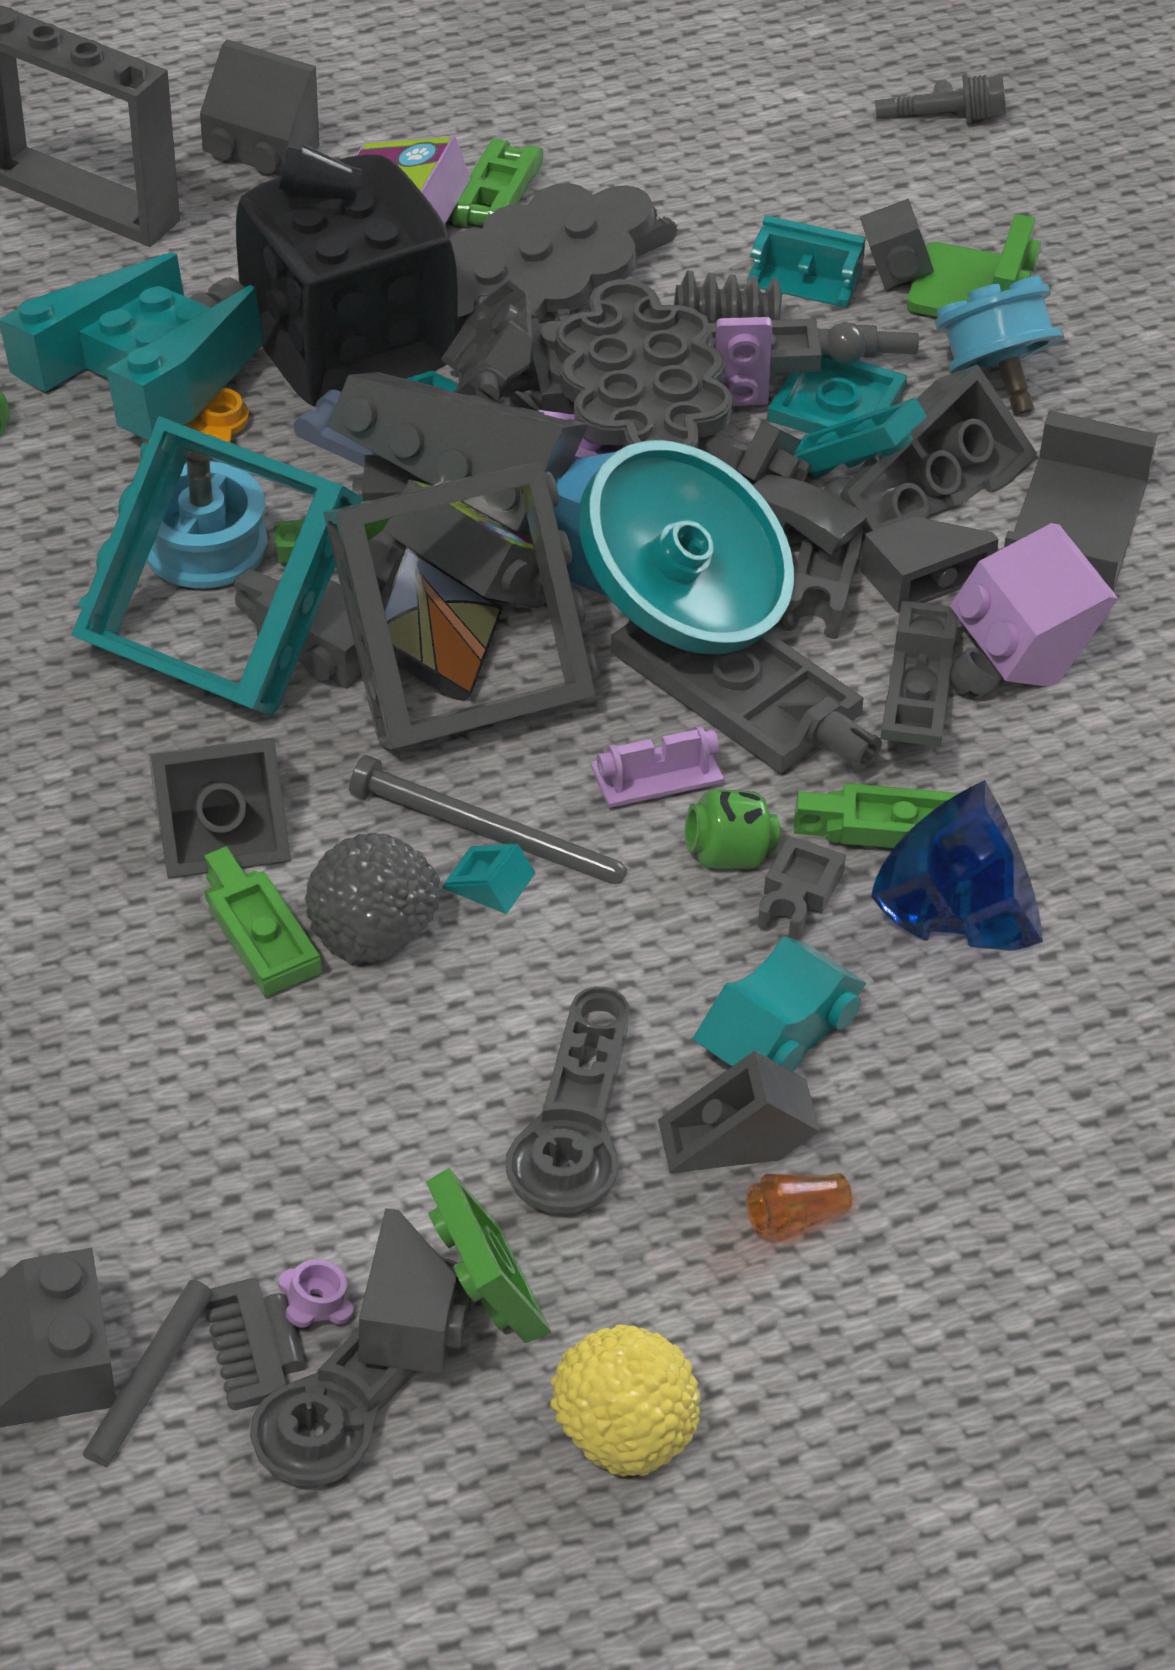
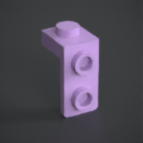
(747, 357)

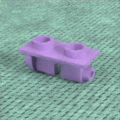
(644, 772)

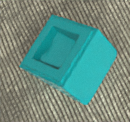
(491, 875)

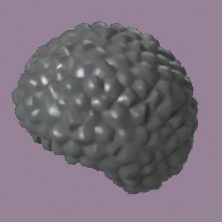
(371, 897)

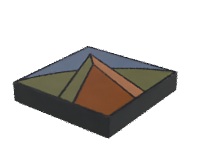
(437, 625)

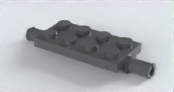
(757, 696)

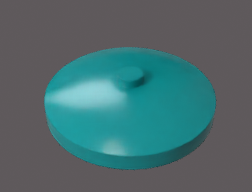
(686, 547)

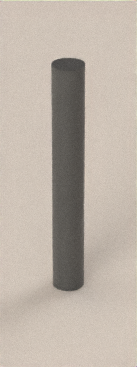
(148, 1373)

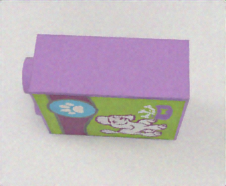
(432, 165)

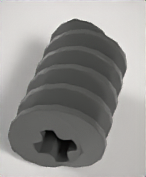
(730, 300)

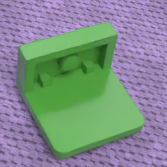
(967, 269)

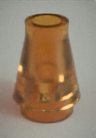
(793, 1203)

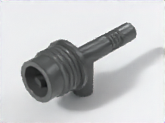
(980, 98)

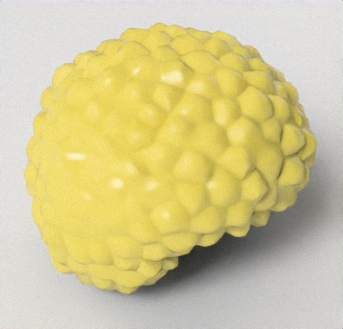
(626, 1399)

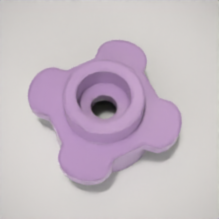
(319, 1278)

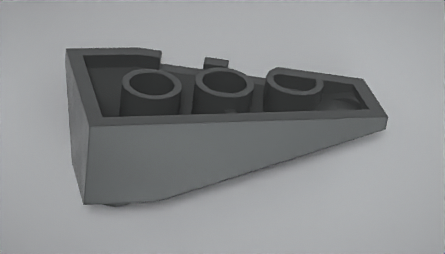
(954, 453)

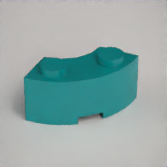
(781, 1007)

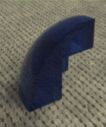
(961, 876)

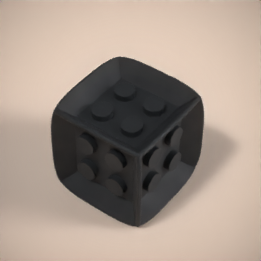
(349, 280)

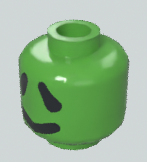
(731, 829)

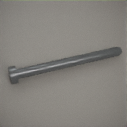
(369, 778)

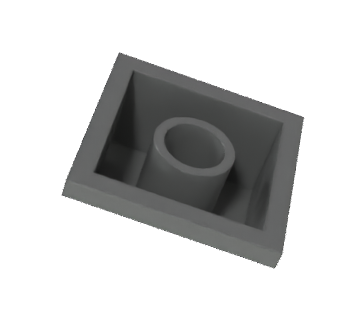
(259, 107)
(219, 800)
(53, 1340)

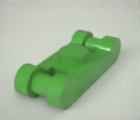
(496, 181)

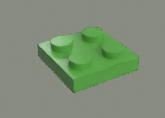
(487, 1262)

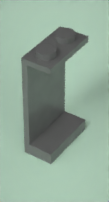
(1091, 485)

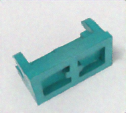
(808, 260)

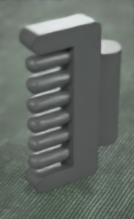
(269, 1337)

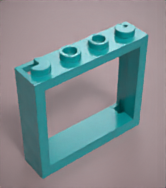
(139, 520)

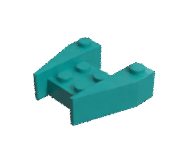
(142, 335)

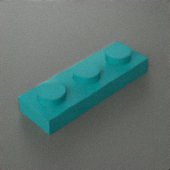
(860, 438)

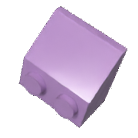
(1034, 606)

